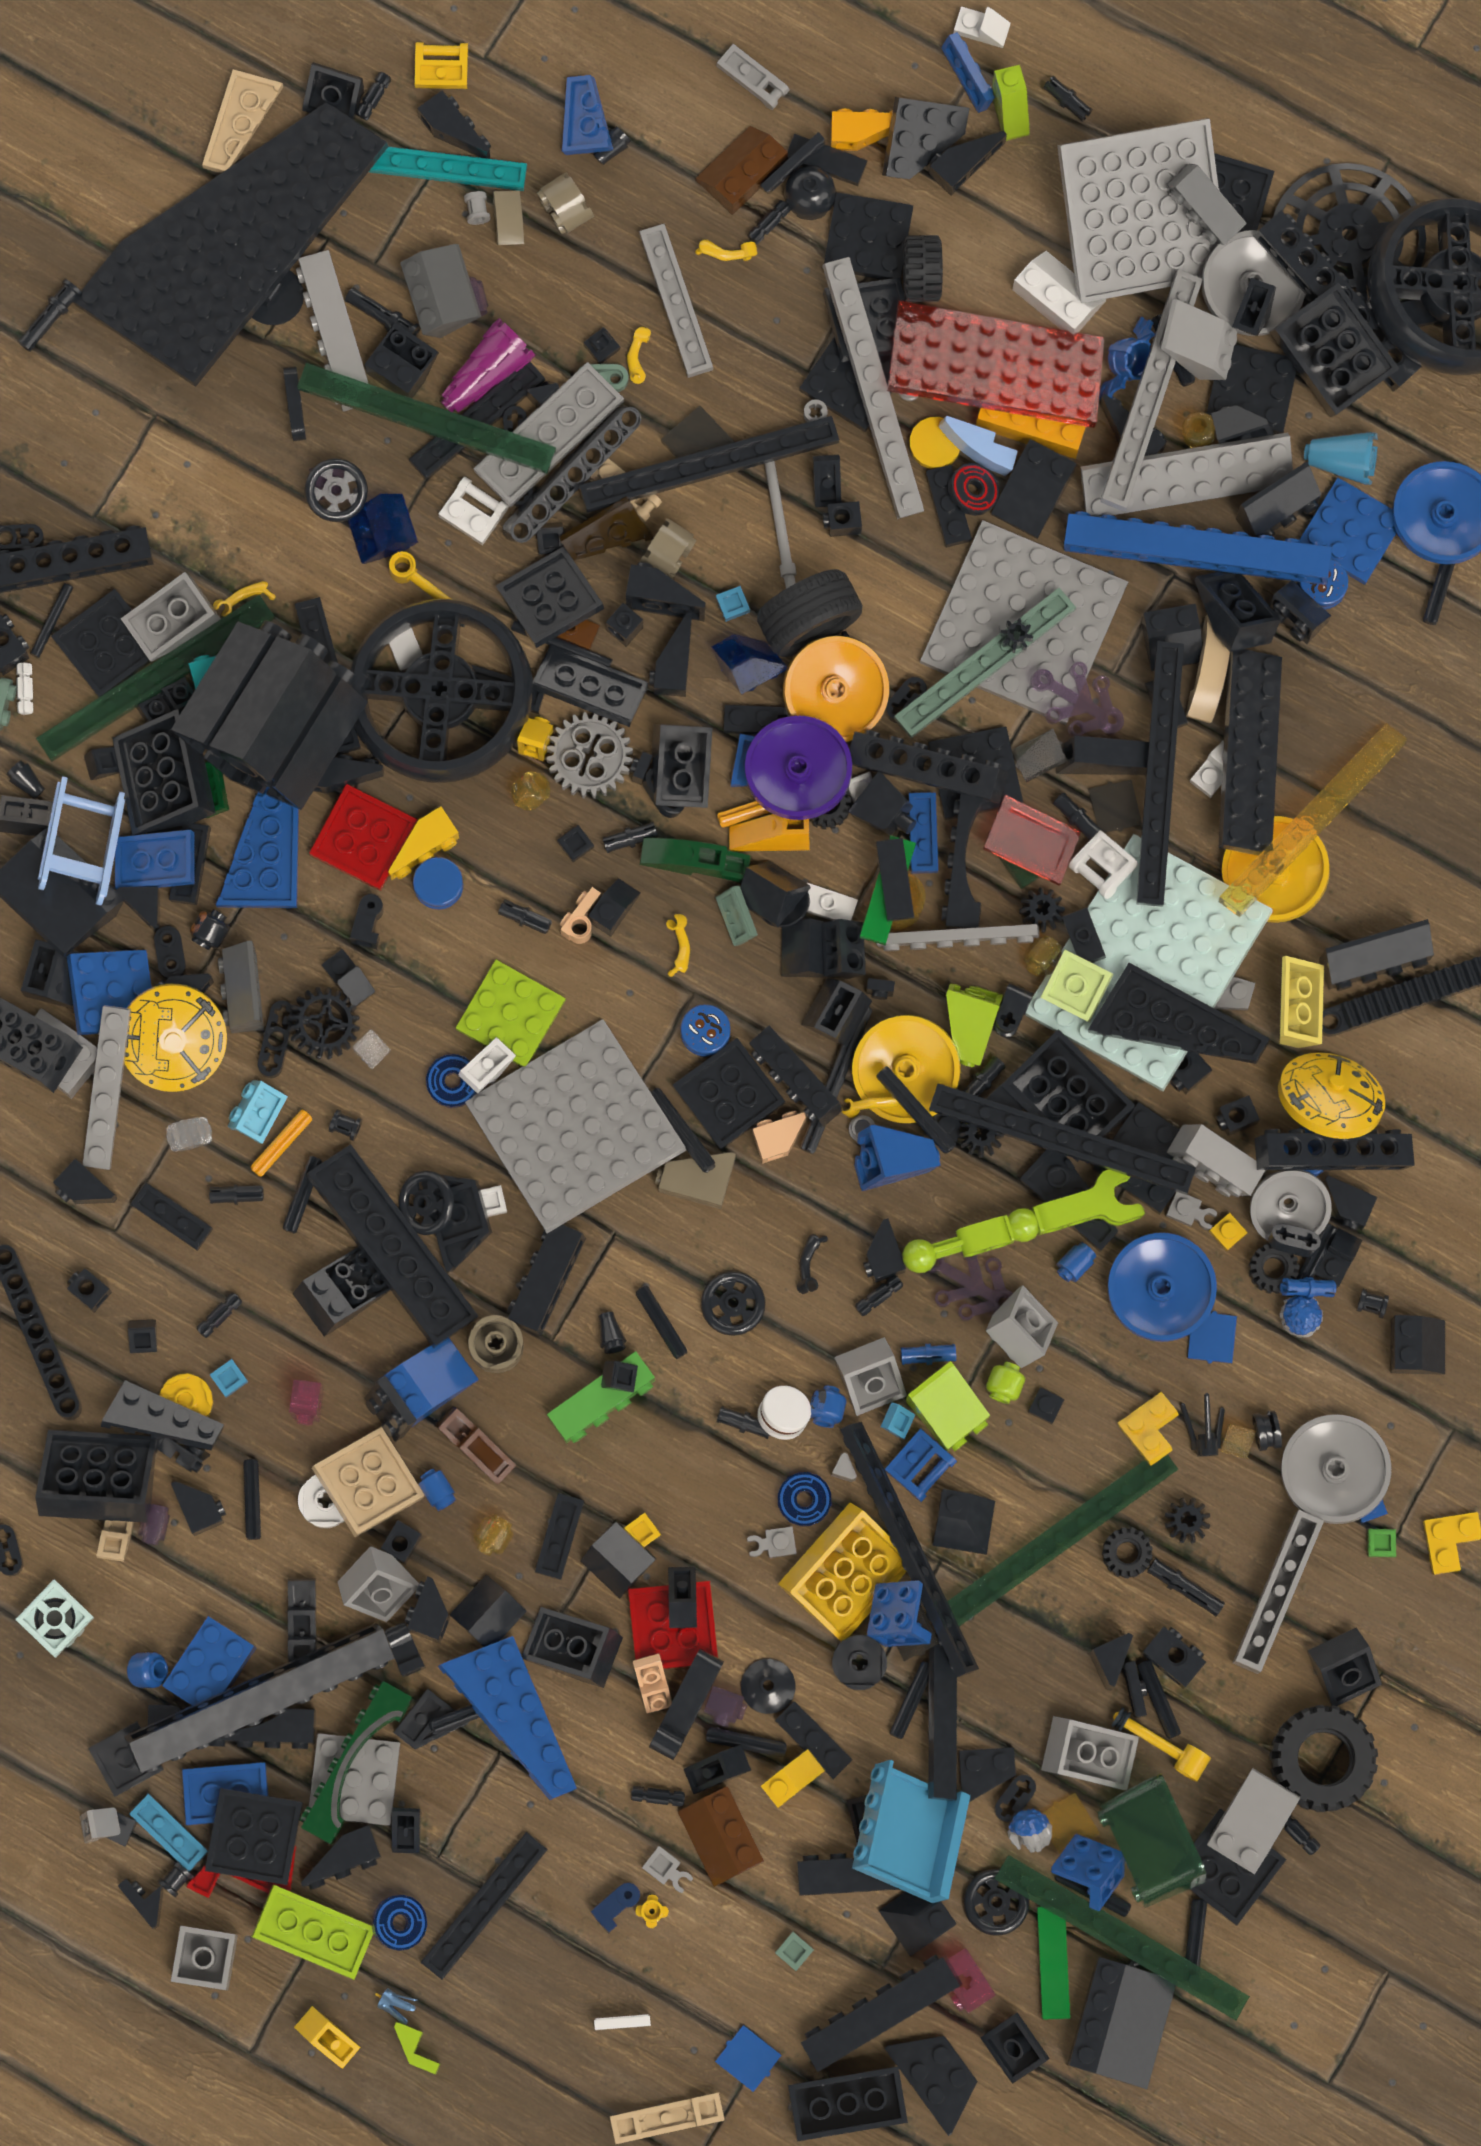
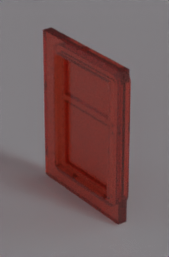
(1032, 840)

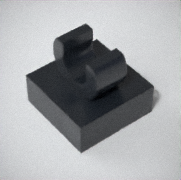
(601, 345)

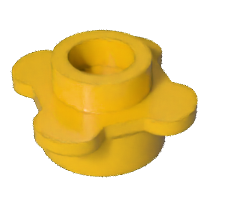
(652, 1903)

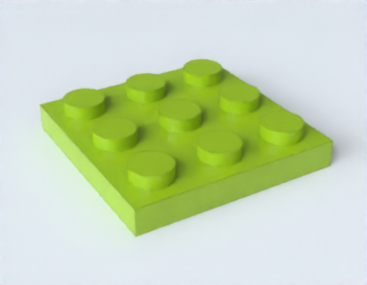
(512, 1010)

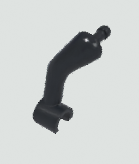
(807, 1282)

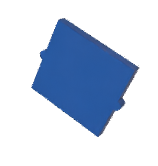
(1214, 1339)
(748, 2058)

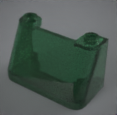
(1153, 1841)

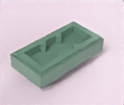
(736, 915)

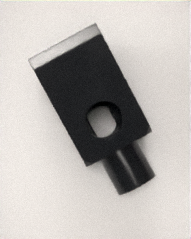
(883, 807)

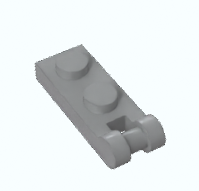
(752, 76)

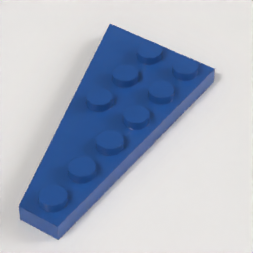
(265, 859)
(508, 1704)

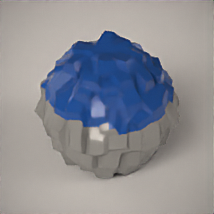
(1301, 1316)
(1030, 1829)

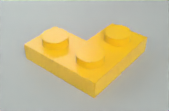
(1143, 1425)
(1444, 1534)

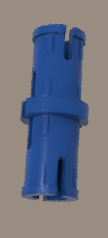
(1308, 1287)
(928, 1354)

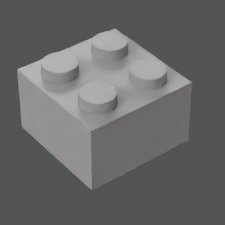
(204, 1958)

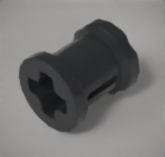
(345, 1125)
(1372, 1303)
(175, 1879)

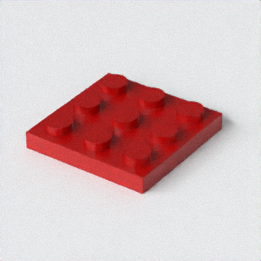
(363, 837)
(675, 1645)

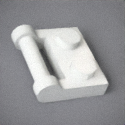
(469, 518)
(1107, 856)

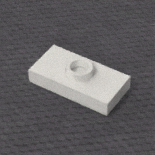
(830, 904)

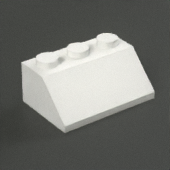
(1053, 292)

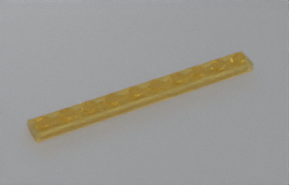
(1312, 820)

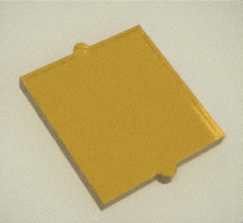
(1069, 1819)

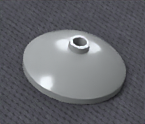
(1308, 1209)

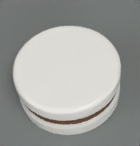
(784, 1412)

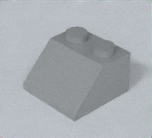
(1022, 1327)
(870, 1376)
(377, 1585)

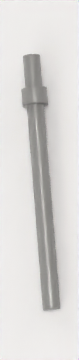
(787, 568)

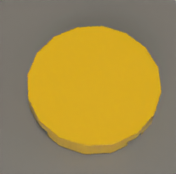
(931, 446)
(189, 1392)

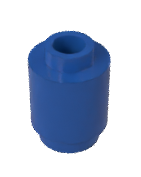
(1075, 1262)
(437, 1489)

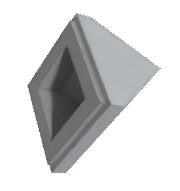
(844, 1469)

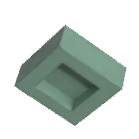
(794, 1951)

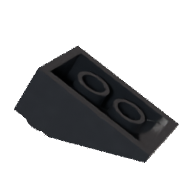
(1034, 489)
(657, 593)
(1236, 611)
(681, 765)
(572, 1647)

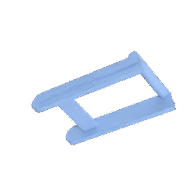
(75, 868)

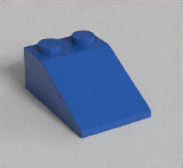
(431, 1379)

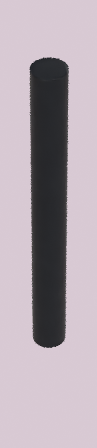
(516, 627)

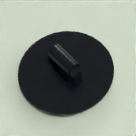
(282, 303)

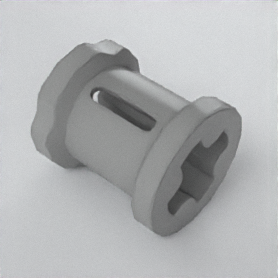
(477, 208)

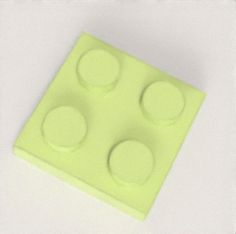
(1077, 985)

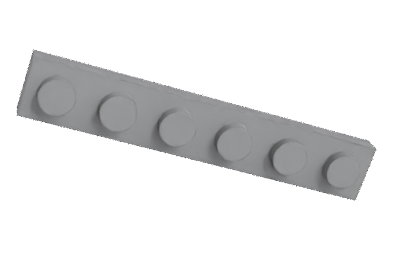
(676, 300)
(969, 936)
(106, 1087)

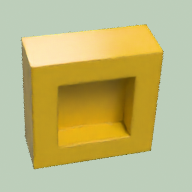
(1228, 1232)
(643, 1530)

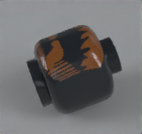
(209, 929)

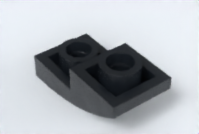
(171, 698)

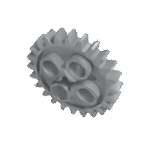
(567, 746)

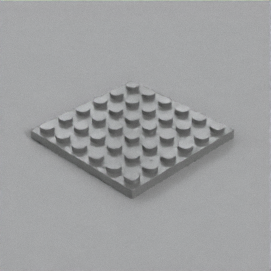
(1121, 213)
(1000, 584)
(575, 1126)

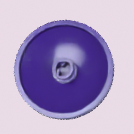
(798, 767)

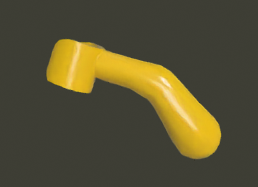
(709, 248)
(636, 372)
(248, 591)
(682, 960)
(876, 1102)

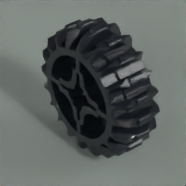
(334, 1023)

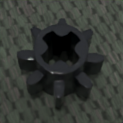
(1016, 627)

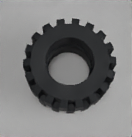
(922, 268)

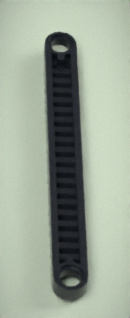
(1404, 996)

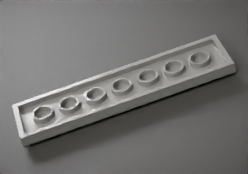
(1195, 474)

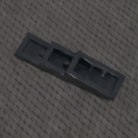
(301, 1617)

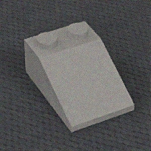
(1199, 341)
(170, 617)
(84, 1063)
(1090, 1753)
(1253, 1821)

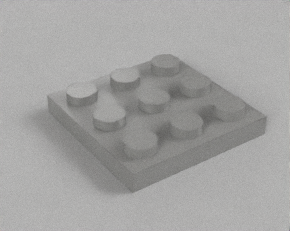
(369, 1781)

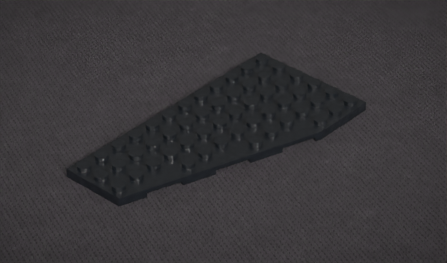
(218, 254)

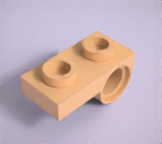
(585, 903)

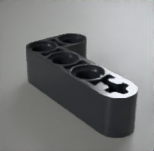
(686, 1704)

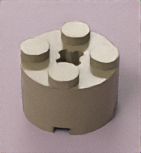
(565, 202)
(667, 548)
(481, 1338)

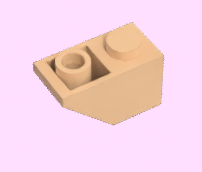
(778, 1137)

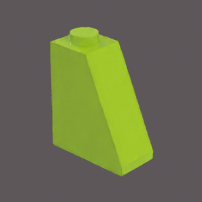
(1011, 102)

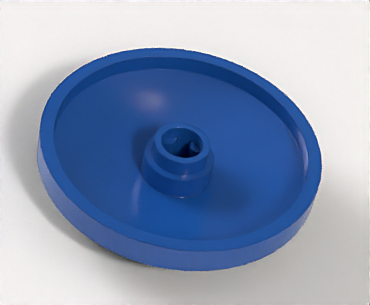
(1440, 512)
(1162, 1287)

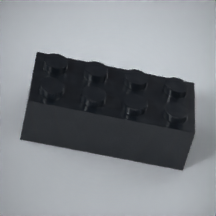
(847, 2104)

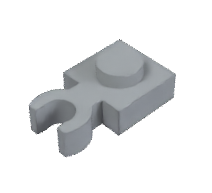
(1186, 1210)
(777, 1542)
(663, 1867)

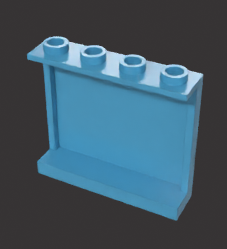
(909, 1837)

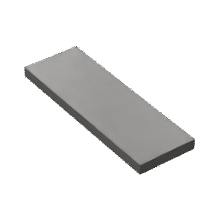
(558, 422)

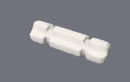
(24, 688)

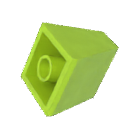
(948, 1407)

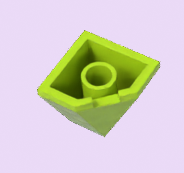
(971, 1020)

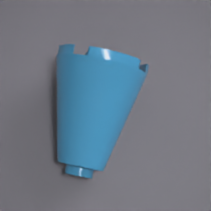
(1345, 455)

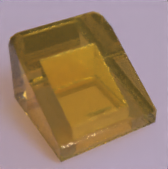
(1238, 1441)

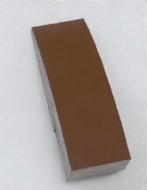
(475, 1445)

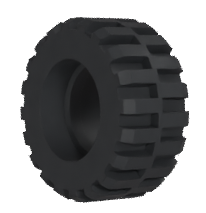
(1359, 1746)

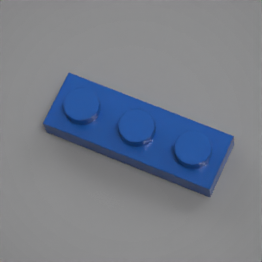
(968, 72)
(924, 833)

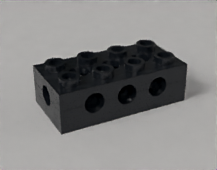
(35, 1047)

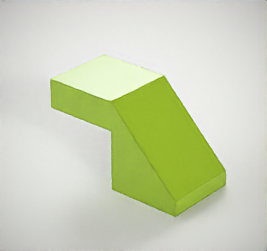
(409, 2040)

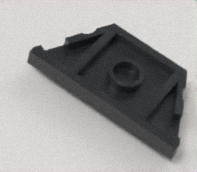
(468, 1223)
(936, 2077)

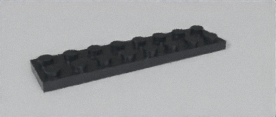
(1250, 751)
(392, 1246)

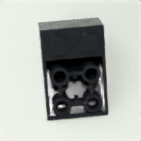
(48, 976)
(340, 1291)

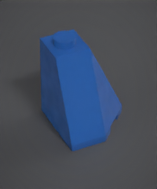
(892, 1156)

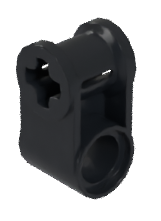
(1013, 1007)

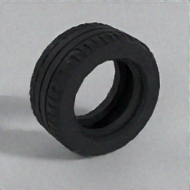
(809, 611)

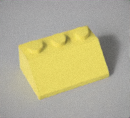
(1301, 1003)

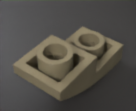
(508, 217)

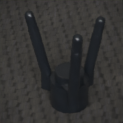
(1209, 1442)

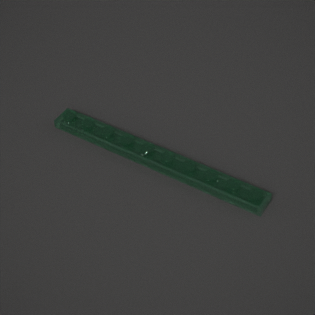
(426, 418)
(148, 681)
(1059, 1538)
(1122, 1938)

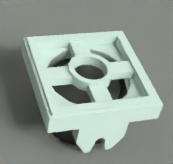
(55, 1618)

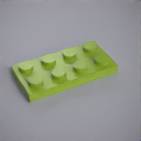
(313, 1932)

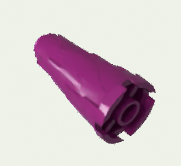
(490, 363)

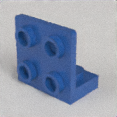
(896, 1613)
(1093, 1866)

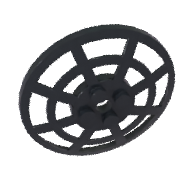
(1352, 217)

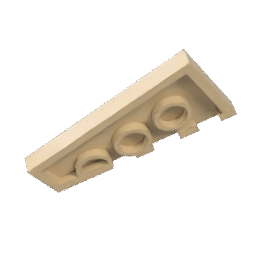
(240, 115)

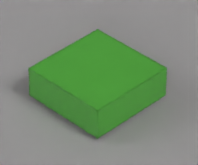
(1382, 1543)

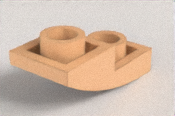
(652, 1683)

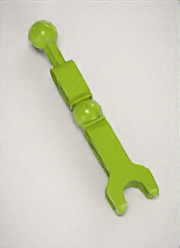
(1025, 1224)

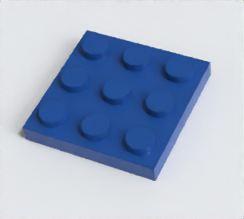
(1354, 527)
(105, 980)

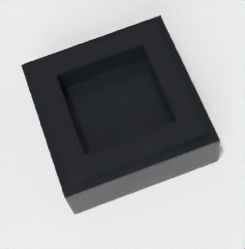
(575, 843)

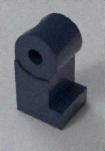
(623, 1897)

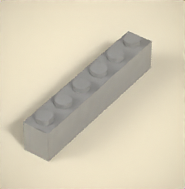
(330, 316)
(1278, 1592)

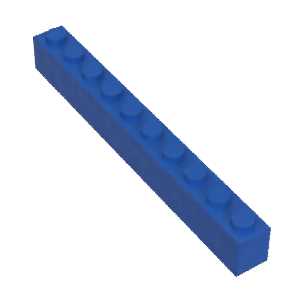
(1198, 548)

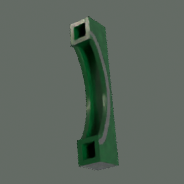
(386, 1706)

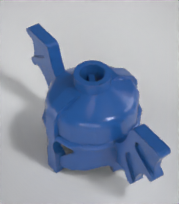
(1128, 358)

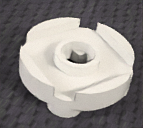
(314, 1511)

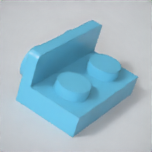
(257, 1110)

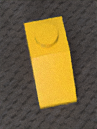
(535, 738)
(793, 1778)
(327, 2037)

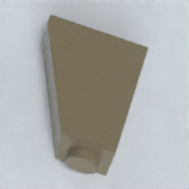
(689, 1182)

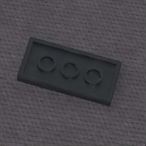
(590, 685)

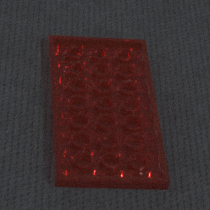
(996, 364)

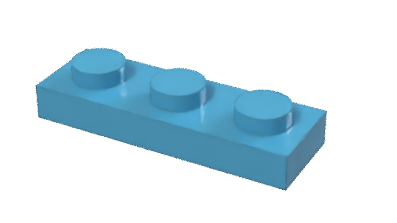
(168, 1832)

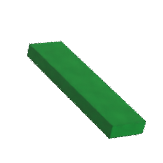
(875, 924)
(1053, 1966)

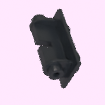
(189, 1458)

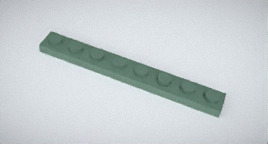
(981, 665)

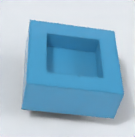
(732, 603)
(228, 1378)
(897, 1420)

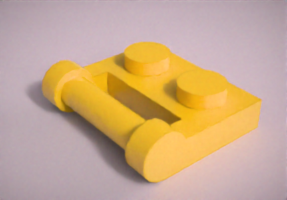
(441, 73)

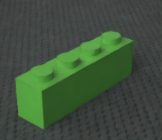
(594, 1403)

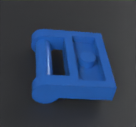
(914, 1458)

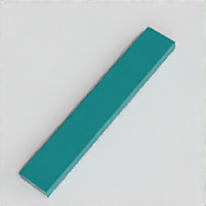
(451, 168)

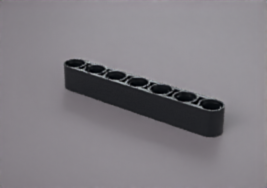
(560, 479)
(44, 1343)

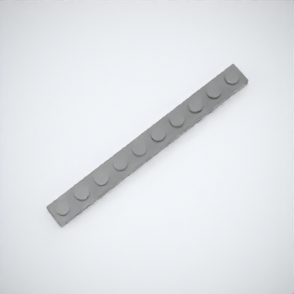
(873, 387)
(1146, 402)

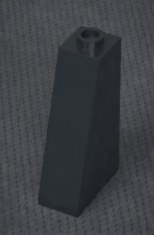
(1104, 756)

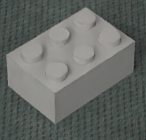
(1215, 1160)

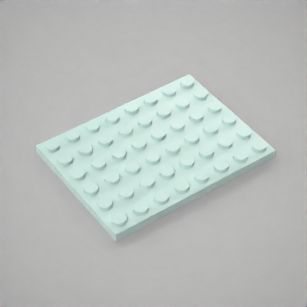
(1185, 943)

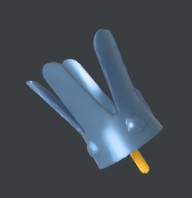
(391, 1999)

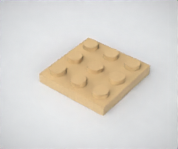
(368, 1482)

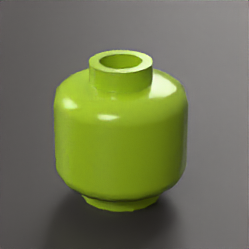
(1005, 1383)

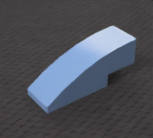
(979, 445)

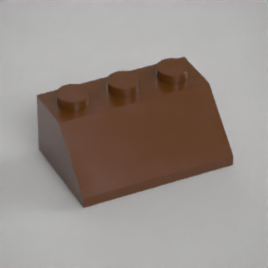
(742, 168)
(720, 1836)

